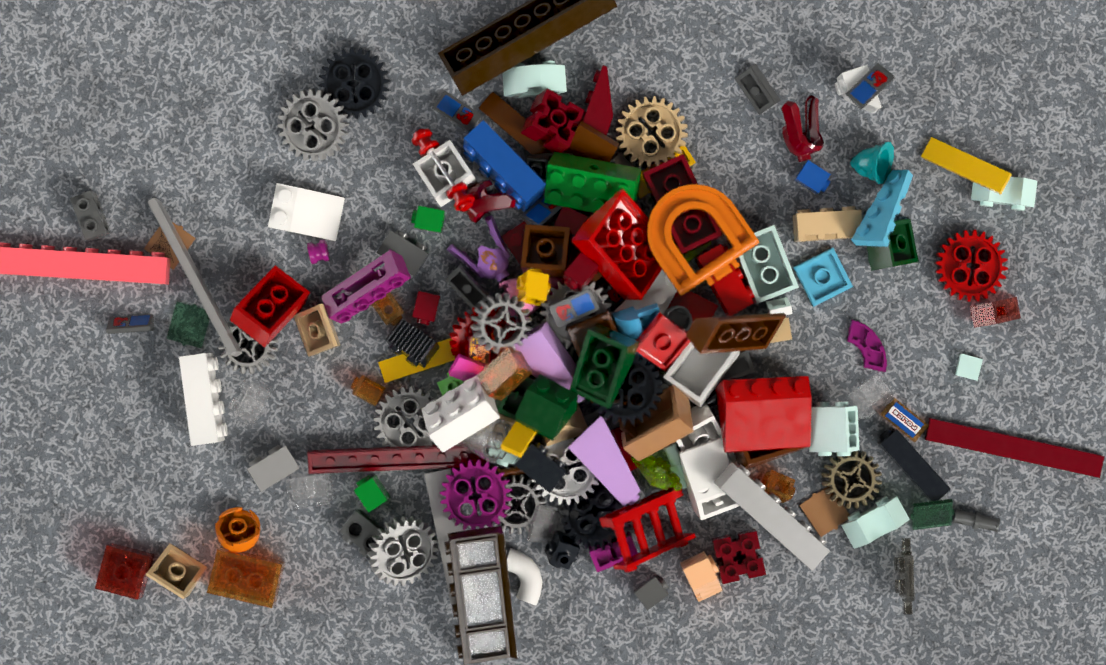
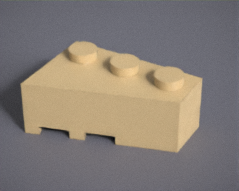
(826, 224)

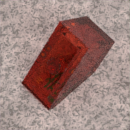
(995, 312)

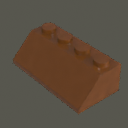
(734, 332)

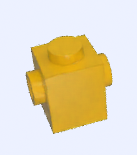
(533, 287)

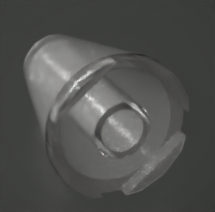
(488, 441)

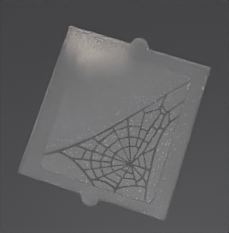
(544, 523)

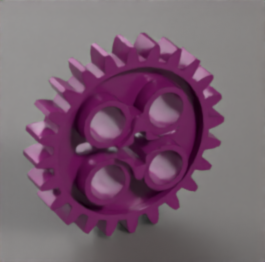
(456, 498)

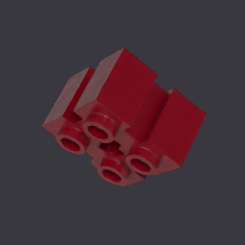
(552, 121)
(726, 549)

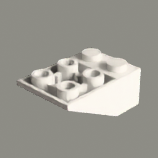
(700, 469)

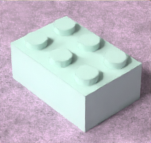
(767, 267)

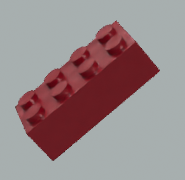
(692, 227)

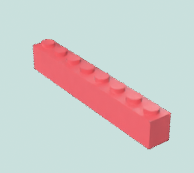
(84, 265)

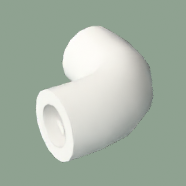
(528, 574)

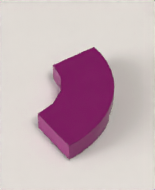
(869, 345)

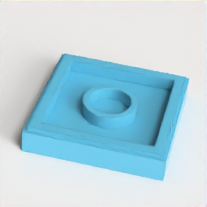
(822, 276)

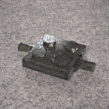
(905, 583)

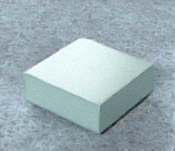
(968, 367)

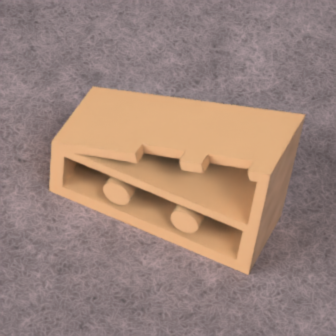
(701, 575)

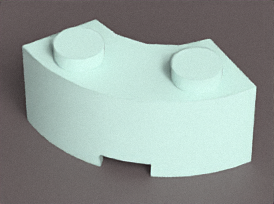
(533, 79)
(1017, 193)
(875, 522)

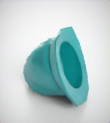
(874, 162)

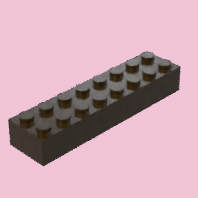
(516, 38)

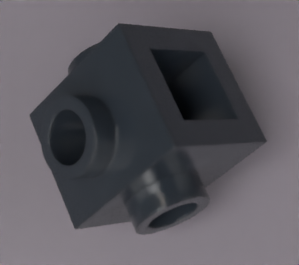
(561, 550)

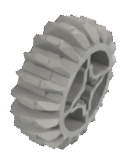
(502, 314)
(253, 353)
(530, 491)

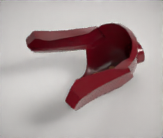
(795, 140)
(487, 202)

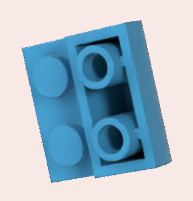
(634, 322)

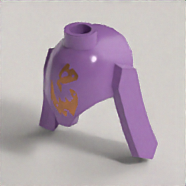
(491, 262)

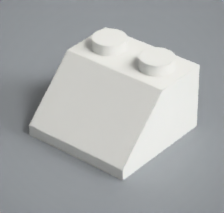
(848, 79)

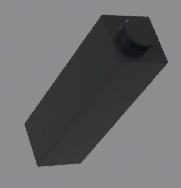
(913, 465)

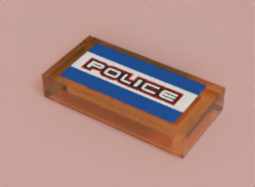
(904, 420)

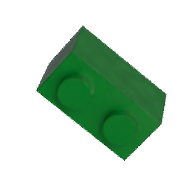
(371, 492)

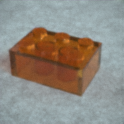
(246, 577)

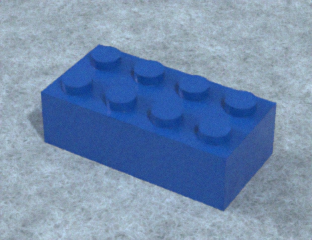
(503, 166)

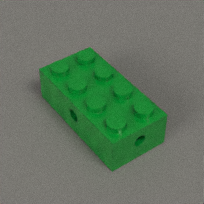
(587, 182)

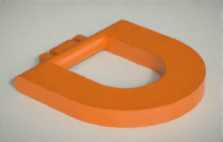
(724, 214)

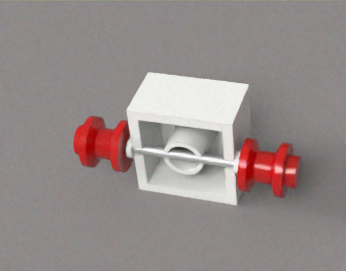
(443, 171)

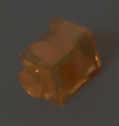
(389, 300)
(785, 485)

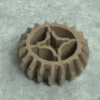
(856, 468)

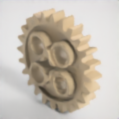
(667, 120)

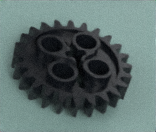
(375, 81)
(646, 390)
(596, 534)

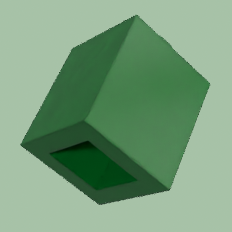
(428, 219)

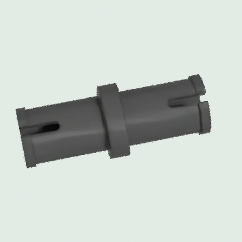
(976, 520)

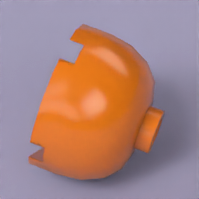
(238, 529)

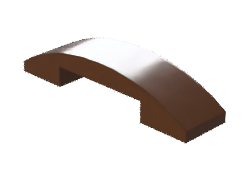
(510, 122)

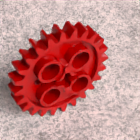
(991, 267)
(459, 337)

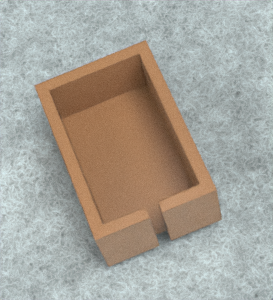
(663, 428)

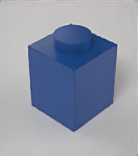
(813, 177)

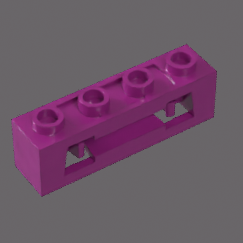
(366, 287)

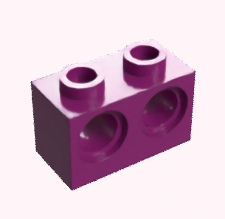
(610, 555)

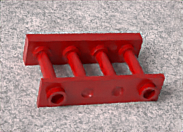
(633, 514)

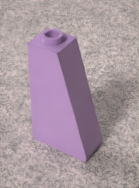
(548, 356)
(604, 459)

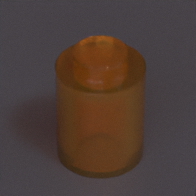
(367, 390)

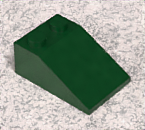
(603, 365)

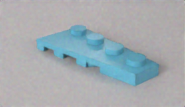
(880, 216)

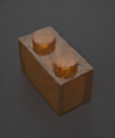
(504, 373)

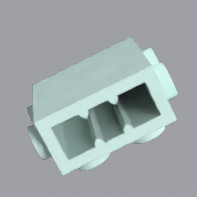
(834, 429)

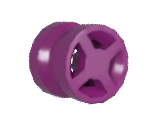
(318, 251)

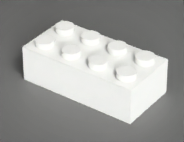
(202, 398)

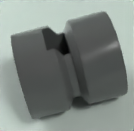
(680, 316)

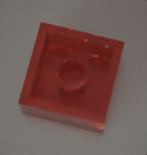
(124, 571)

